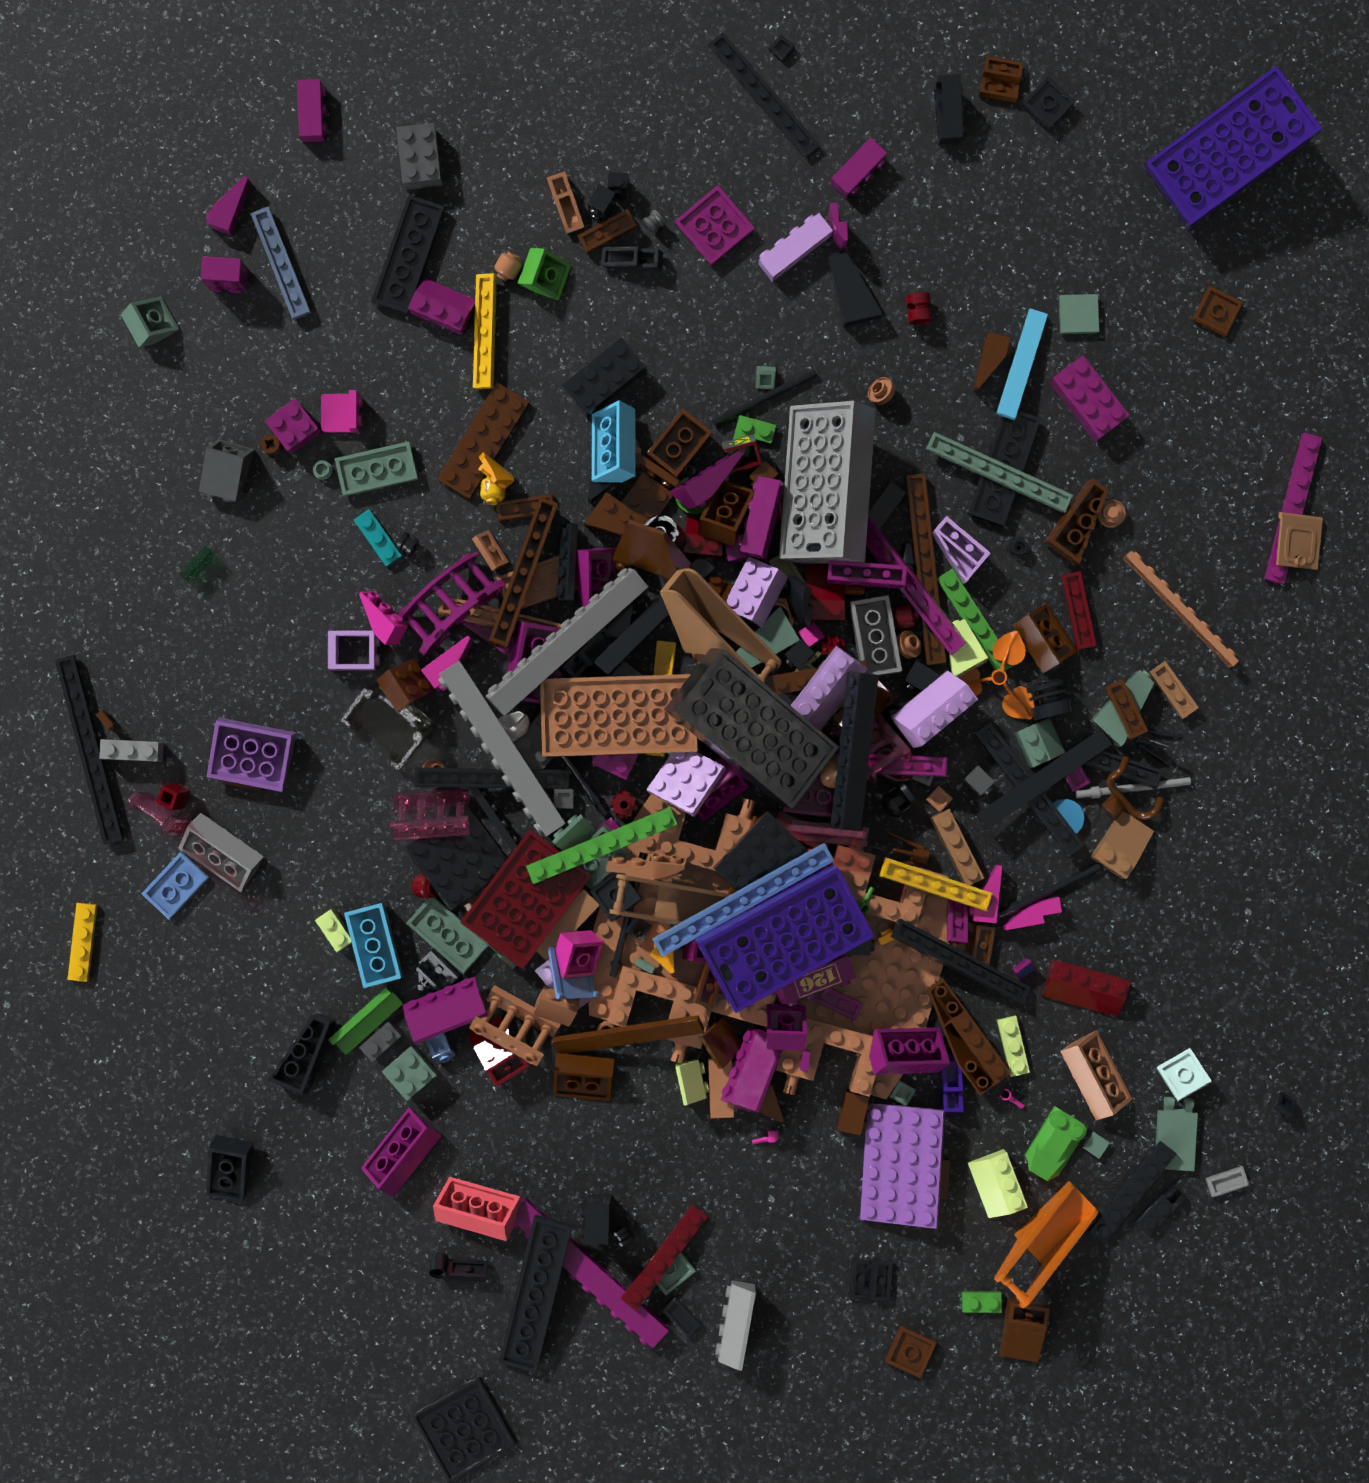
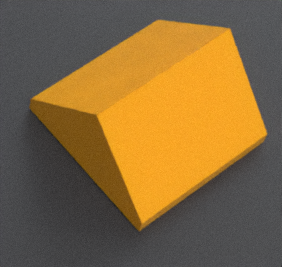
(666, 961)

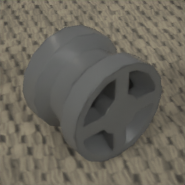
(654, 221)

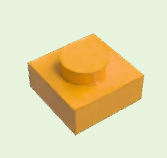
(885, 936)

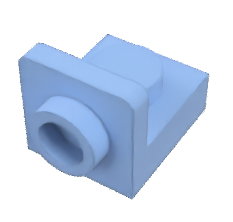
(440, 1048)

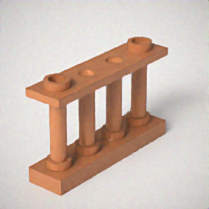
(521, 1010)

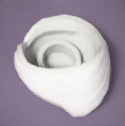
(515, 724)

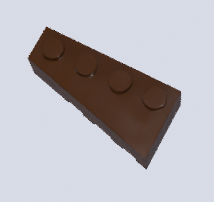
(1075, 526)

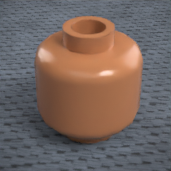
(508, 266)

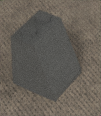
(225, 470)

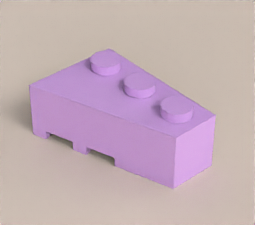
(960, 549)

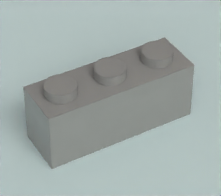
(131, 750)

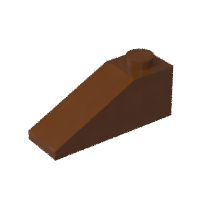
(993, 353)

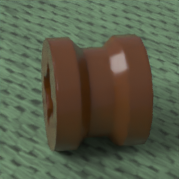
(274, 447)

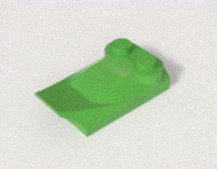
(1054, 1144)

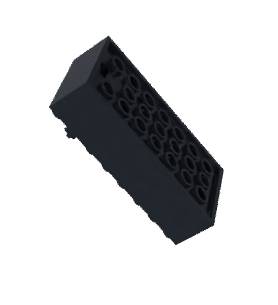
(751, 728)

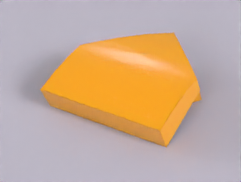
(495, 471)

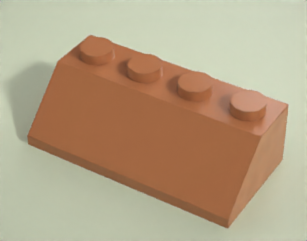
(1096, 1075)

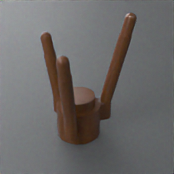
(919, 854)

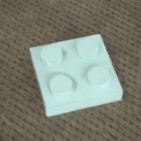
(1183, 1074)

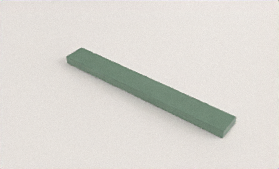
(999, 472)

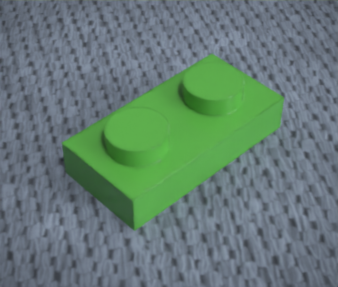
(981, 1302)

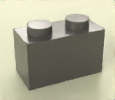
(381, 1040)

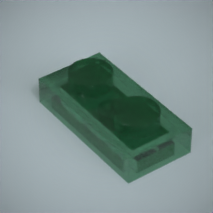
(202, 559)

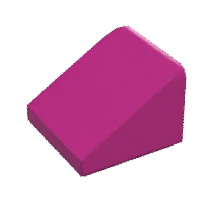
(811, 634)

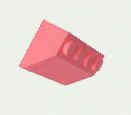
(477, 1208)

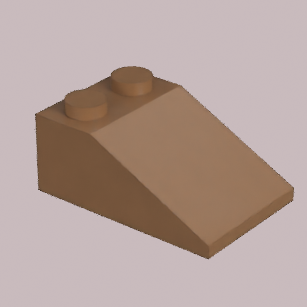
(1122, 845)

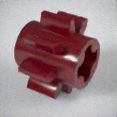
(830, 643)

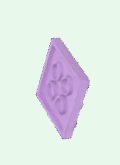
(686, 780)

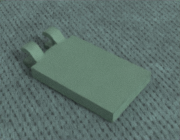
(1178, 1131)

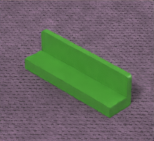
(366, 1020)

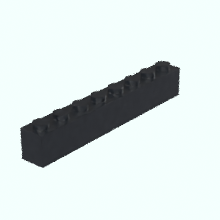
(854, 751)

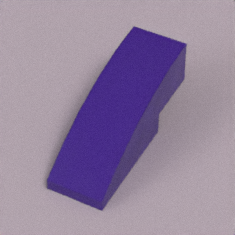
(952, 1088)

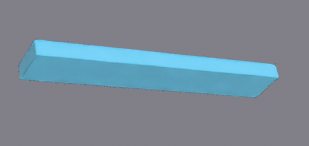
(1021, 364)

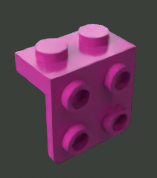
(341, 412)

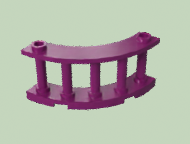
(458, 613)

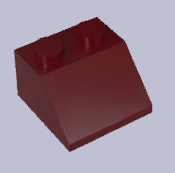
(699, 544)

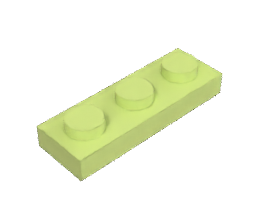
(1013, 1046)

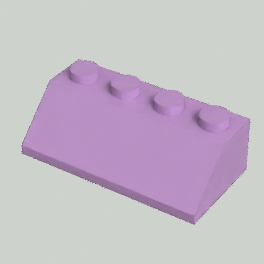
(826, 688)
(933, 709)

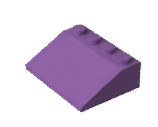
(250, 754)

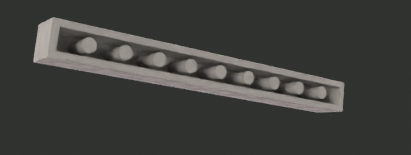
(566, 641)
(501, 748)

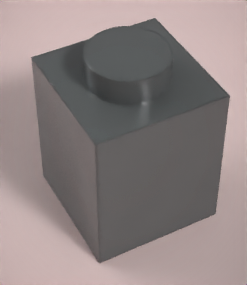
(979, 781)

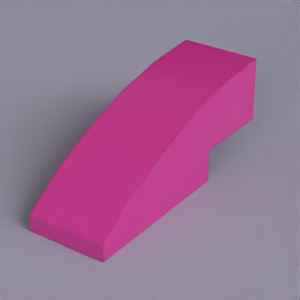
(1034, 913)

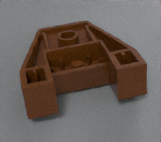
(649, 550)

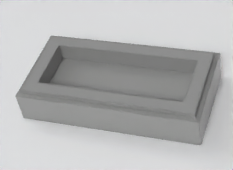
(1227, 1181)

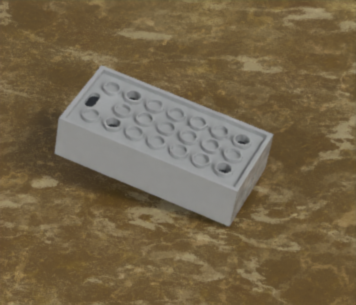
(827, 483)

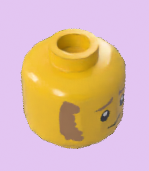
(491, 492)

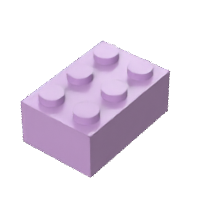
(756, 591)

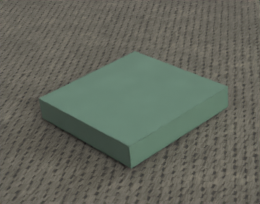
(1078, 314)
(676, 1274)

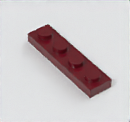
(1078, 610)

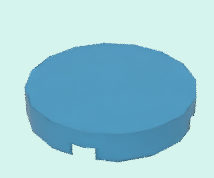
(1071, 813)

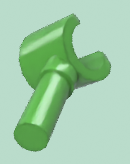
(864, 907)

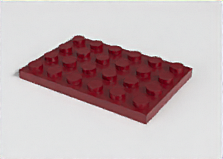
(516, 913)

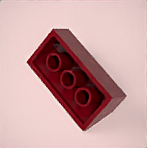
(1086, 988)

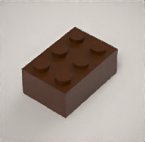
(679, 443)
(725, 513)

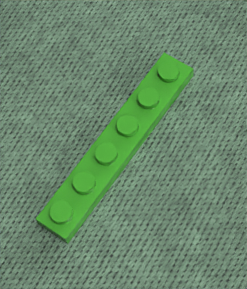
(969, 611)

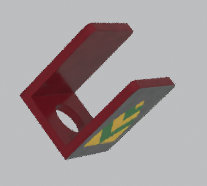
(740, 443)

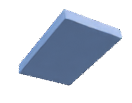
(175, 885)

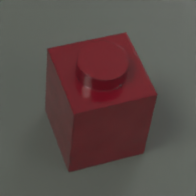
(173, 796)

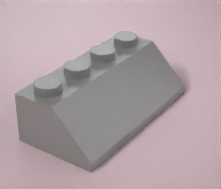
(220, 852)
(736, 1324)

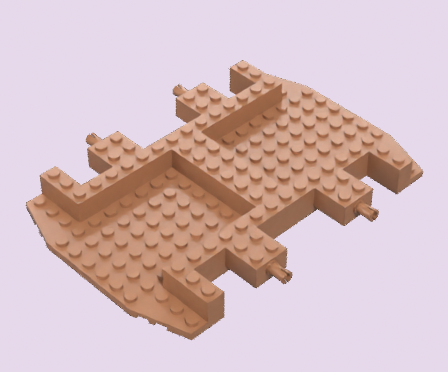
(887, 982)

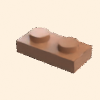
(490, 550)

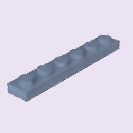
(280, 263)

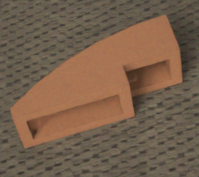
(565, 202)

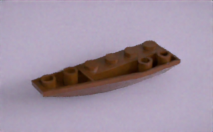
(967, 1042)

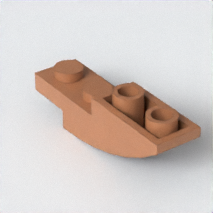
(654, 867)

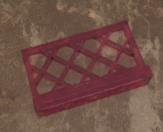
(826, 834)

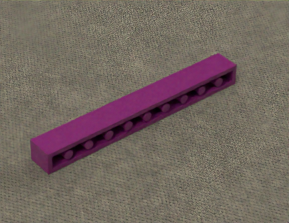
(600, 1282)

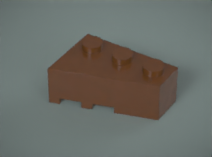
(612, 516)

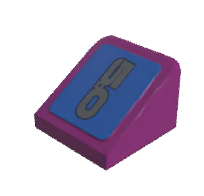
(1023, 969)

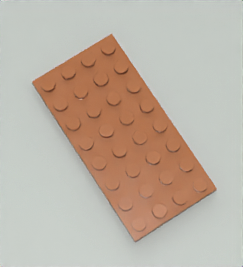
(612, 716)

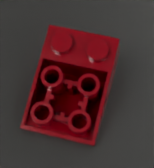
(497, 1061)

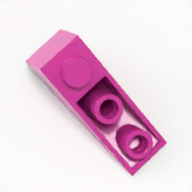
(383, 620)

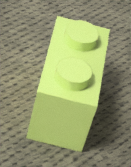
(334, 929)

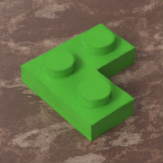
(747, 426)

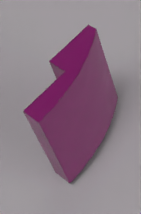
(839, 228)

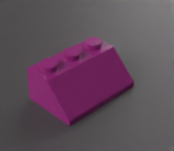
(442, 306)

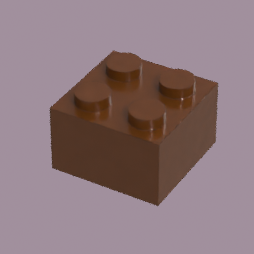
(405, 685)

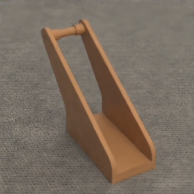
(701, 613)
(673, 903)

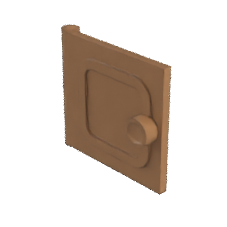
(1299, 537)

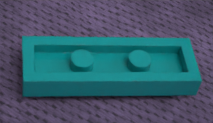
(378, 538)

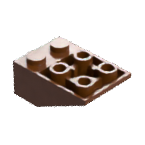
(1024, 1330)

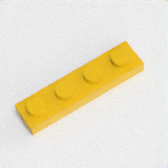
(82, 942)

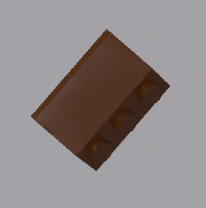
(1044, 638)
(583, 1077)

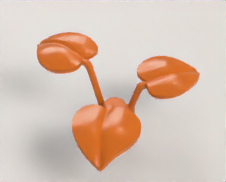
(1009, 650)

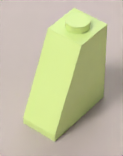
(968, 656)

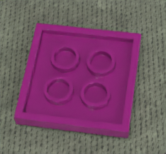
(714, 225)

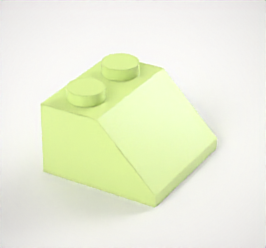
(691, 1081)

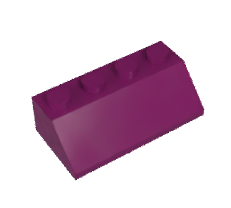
(444, 1010)
(908, 1051)
(751, 1072)
(400, 1152)

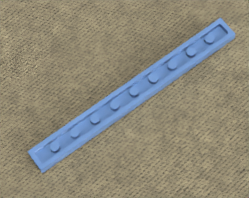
(743, 899)

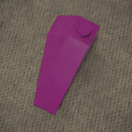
(700, 488)
(593, 571)

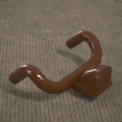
(1118, 802)

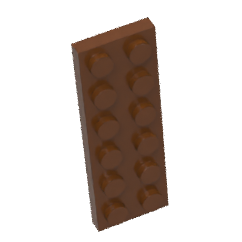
(485, 434)

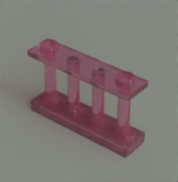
(888, 736)
(170, 824)
(432, 827)

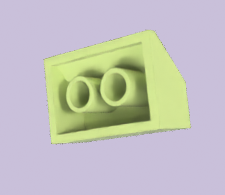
(997, 1184)

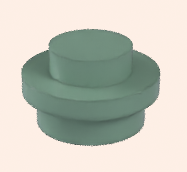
(322, 470)

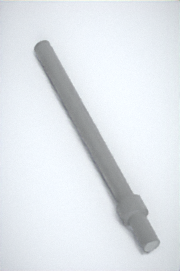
(1096, 792)

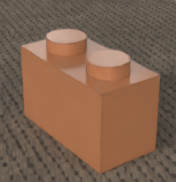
(557, 1010)

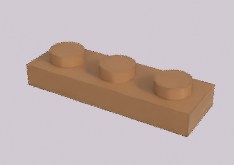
(1173, 690)

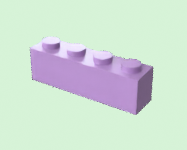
(795, 247)

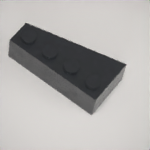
(304, 1056)

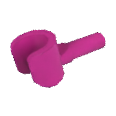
(1012, 1099)
(773, 1136)

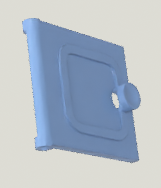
(570, 987)

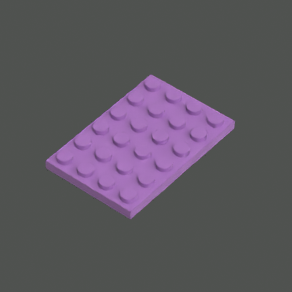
(902, 1165)

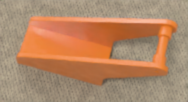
(1049, 1238)

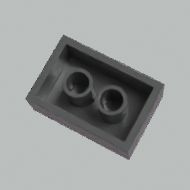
(419, 156)

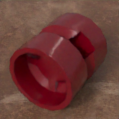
(919, 308)

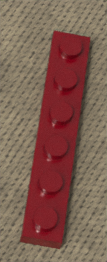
(663, 1257)

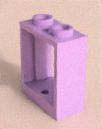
(333, 651)

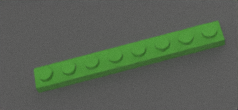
(601, 845)

